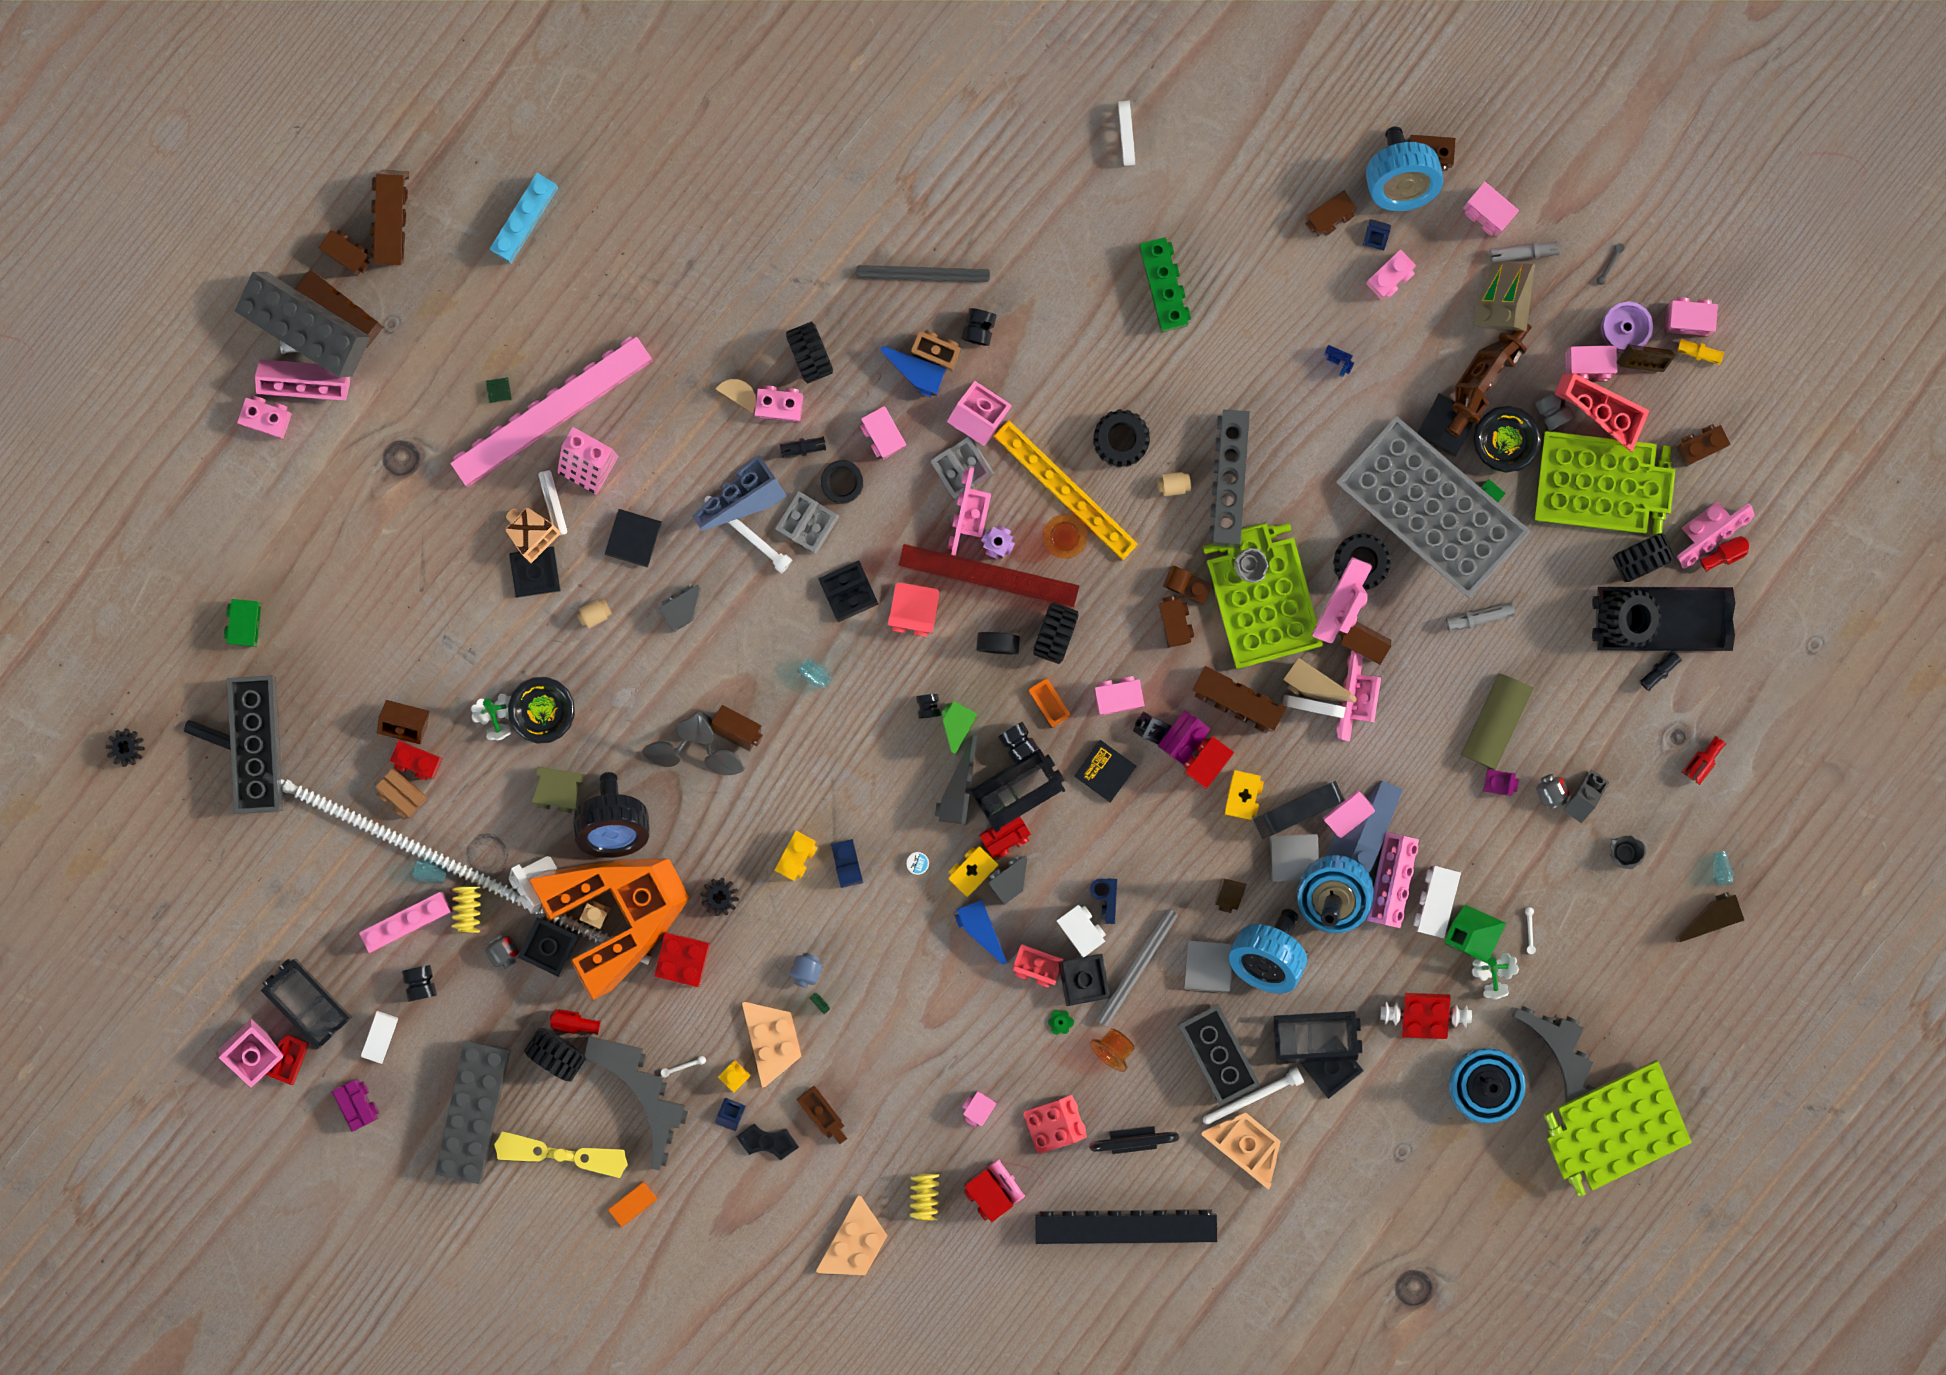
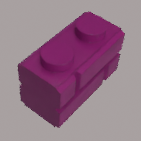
(1184, 737)
(355, 1104)

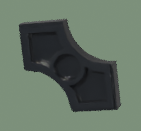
(778, 1143)

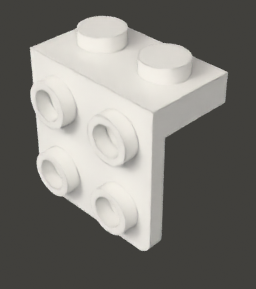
(520, 878)

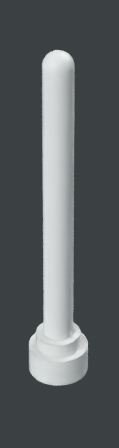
(780, 561)
(1292, 1078)

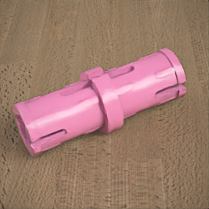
(1006, 1181)

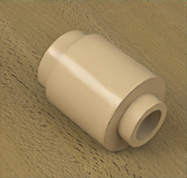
(1174, 484)
(594, 613)

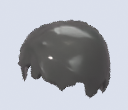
(1627, 852)

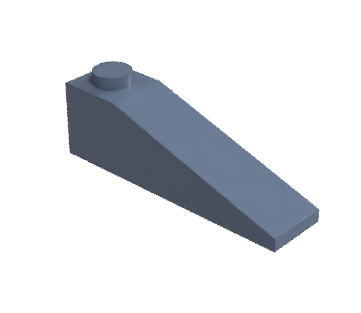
(746, 494)
(1366, 839)

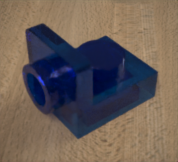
(1336, 356)

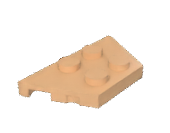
(772, 1040)
(1247, 1145)
(854, 1243)

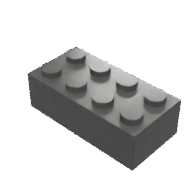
(1218, 1054)

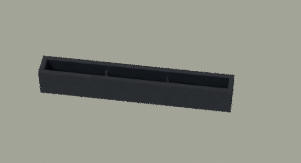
(1126, 1227)

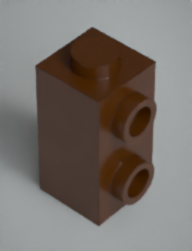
(1331, 213)
(345, 253)
(1174, 621)
(1366, 642)
(736, 728)

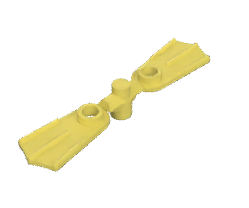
(520, 1148)

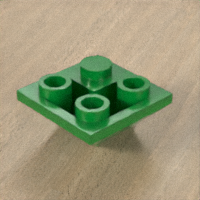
(1475, 933)

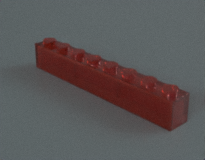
(988, 576)

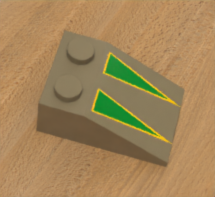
(1505, 297)

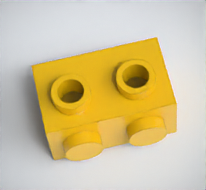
(795, 856)

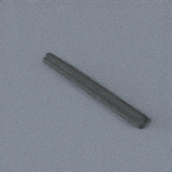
(923, 273)

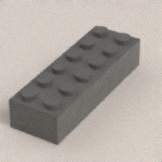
(302, 324)
(256, 727)
(472, 1112)

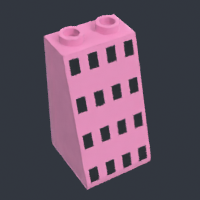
(585, 460)

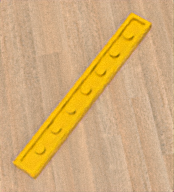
(1065, 490)

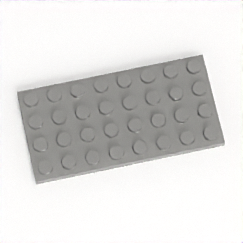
(1433, 507)

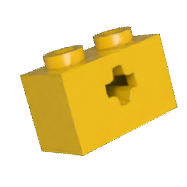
(1234, 804)
(966, 883)

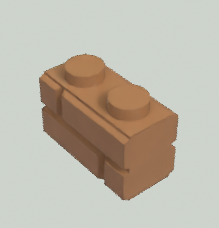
(400, 793)

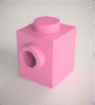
(978, 1109)

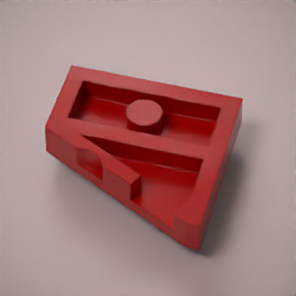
(289, 1066)

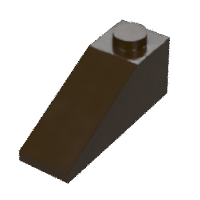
(1229, 895)
(1716, 915)

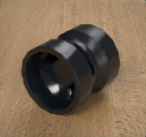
(928, 706)

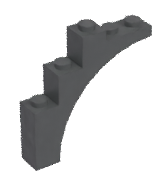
(1562, 1042)
(662, 1114)

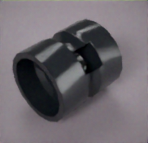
(979, 327)
(1018, 742)
(419, 983)

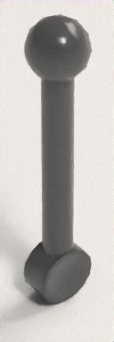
(1619, 248)

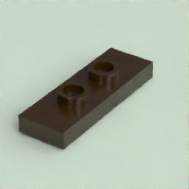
(1645, 358)

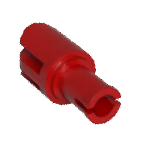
(1726, 553)
(1704, 761)
(571, 1022)

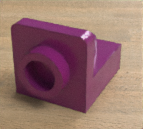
(1500, 782)

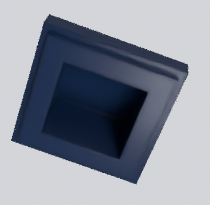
(1377, 234)
(730, 1114)

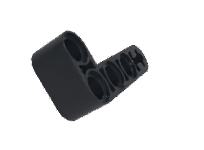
(1298, 810)

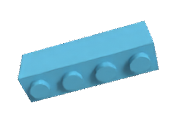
(524, 218)

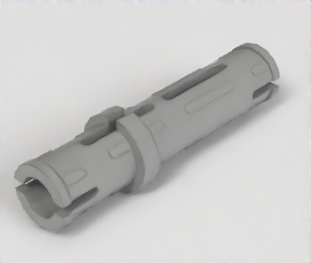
(1525, 251)
(1475, 618)

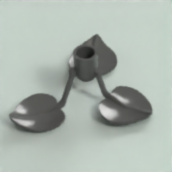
(698, 730)

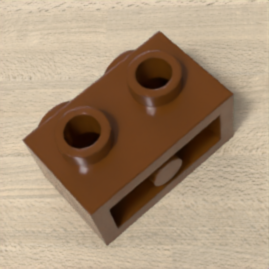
(1443, 147)
(1703, 445)
(403, 722)

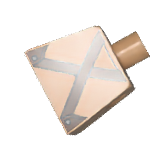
(530, 532)

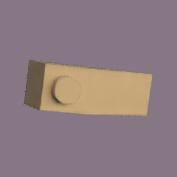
(1313, 684)

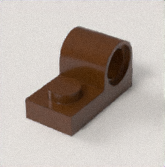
(1187, 585)

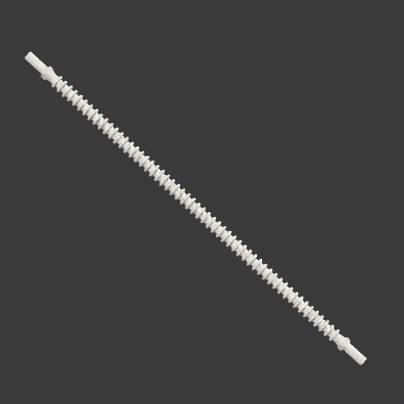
(288, 787)

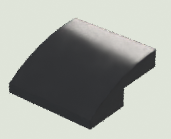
(1436, 423)
(633, 538)
(848, 591)

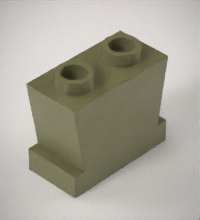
(557, 789)

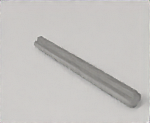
(1137, 967)

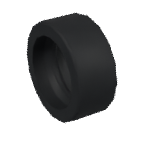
(842, 464)
(998, 643)

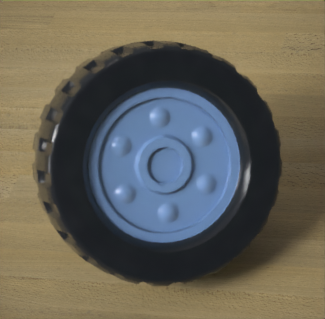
(611, 822)

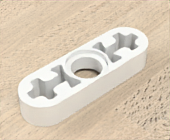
(1126, 133)
(1314, 706)

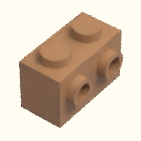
(936, 351)

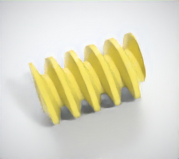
(466, 909)
(924, 1196)

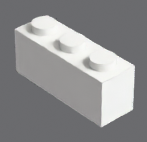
(1437, 901)

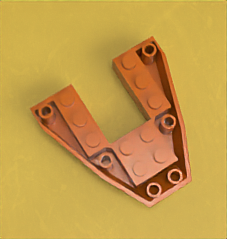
(647, 896)

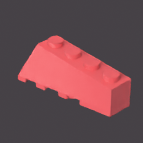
(1612, 412)

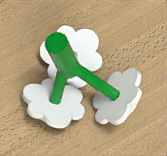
(485, 711)
(1503, 967)

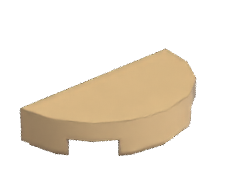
(739, 392)

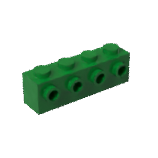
(1164, 285)

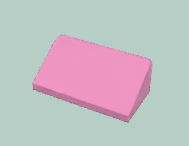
(1349, 814)

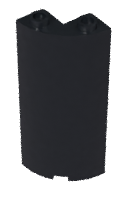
(1689, 619)

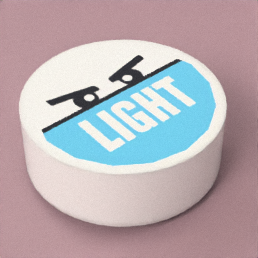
(917, 863)

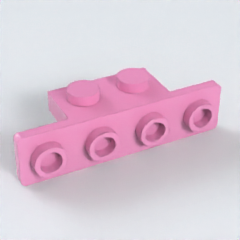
(972, 511)
(1710, 529)
(1344, 603)
(1366, 691)

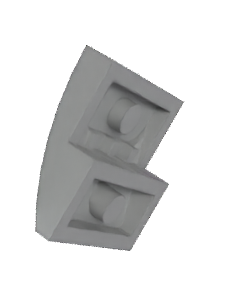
(953, 462)
(807, 522)
(1292, 855)
(1208, 967)

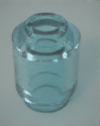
(815, 674)

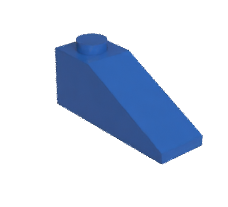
(920, 373)
(978, 925)

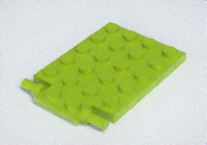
(1603, 483)
(1266, 616)
(1616, 1128)

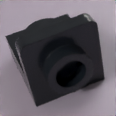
(1151, 728)

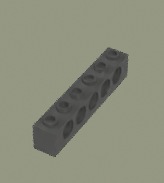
(1239, 422)

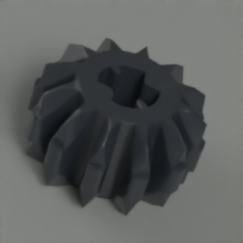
(118, 750)
(715, 890)

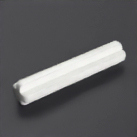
(552, 501)

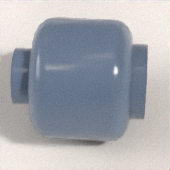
(806, 970)

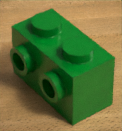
(243, 622)

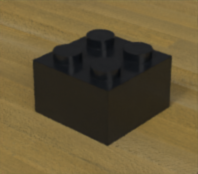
(548, 946)

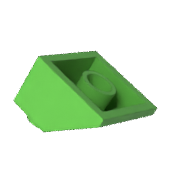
(957, 724)

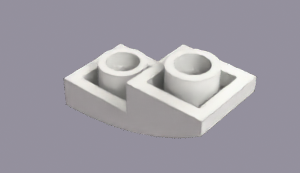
(379, 1037)

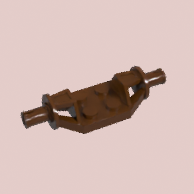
(1480, 375)

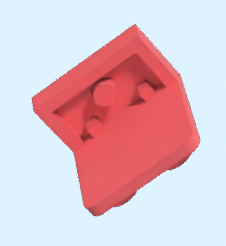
(913, 609)
(1055, 1124)

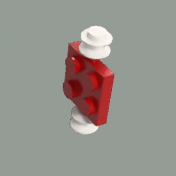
(1426, 1015)

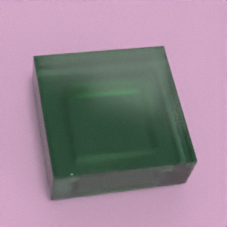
(498, 390)
(820, 1003)

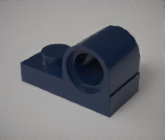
(847, 863)
(1108, 910)

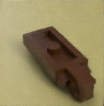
(822, 1114)

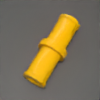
(1700, 351)

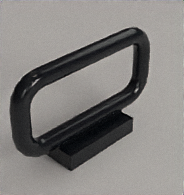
(1133, 1140)

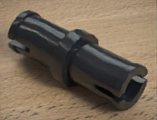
(802, 447)
(1660, 670)

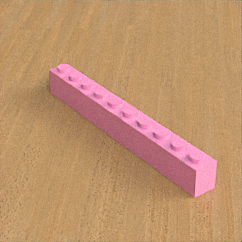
(551, 412)

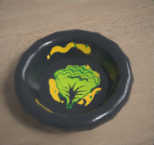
(1507, 439)
(541, 710)

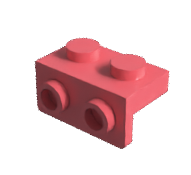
(1036, 965)

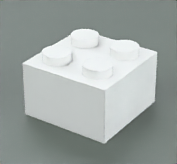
(1081, 930)

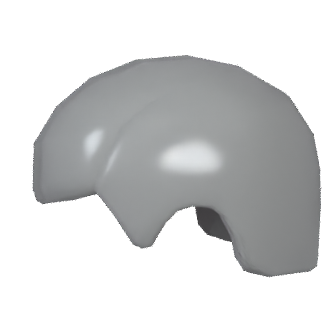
(1251, 565)

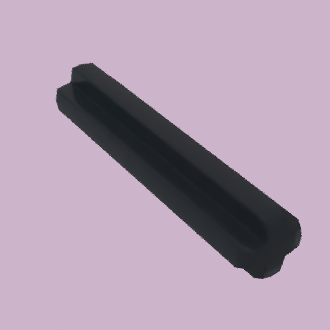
(208, 734)

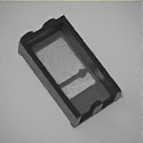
(1018, 789)
(305, 1003)
(1316, 1037)

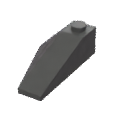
(956, 797)

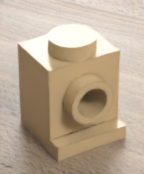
(595, 914)

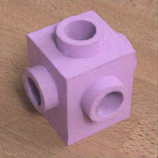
(998, 551)

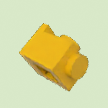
(734, 1076)

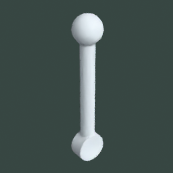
(1530, 949)
(666, 1072)

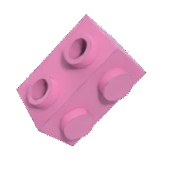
(1384, 281)
(779, 404)
(265, 418)
(883, 433)

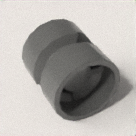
(1555, 411)

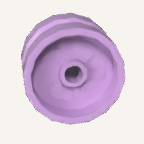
(1630, 315)

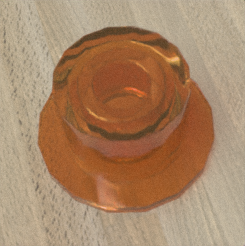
(1065, 536)
(1113, 1049)

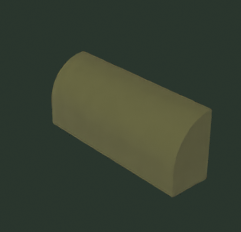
(1497, 721)

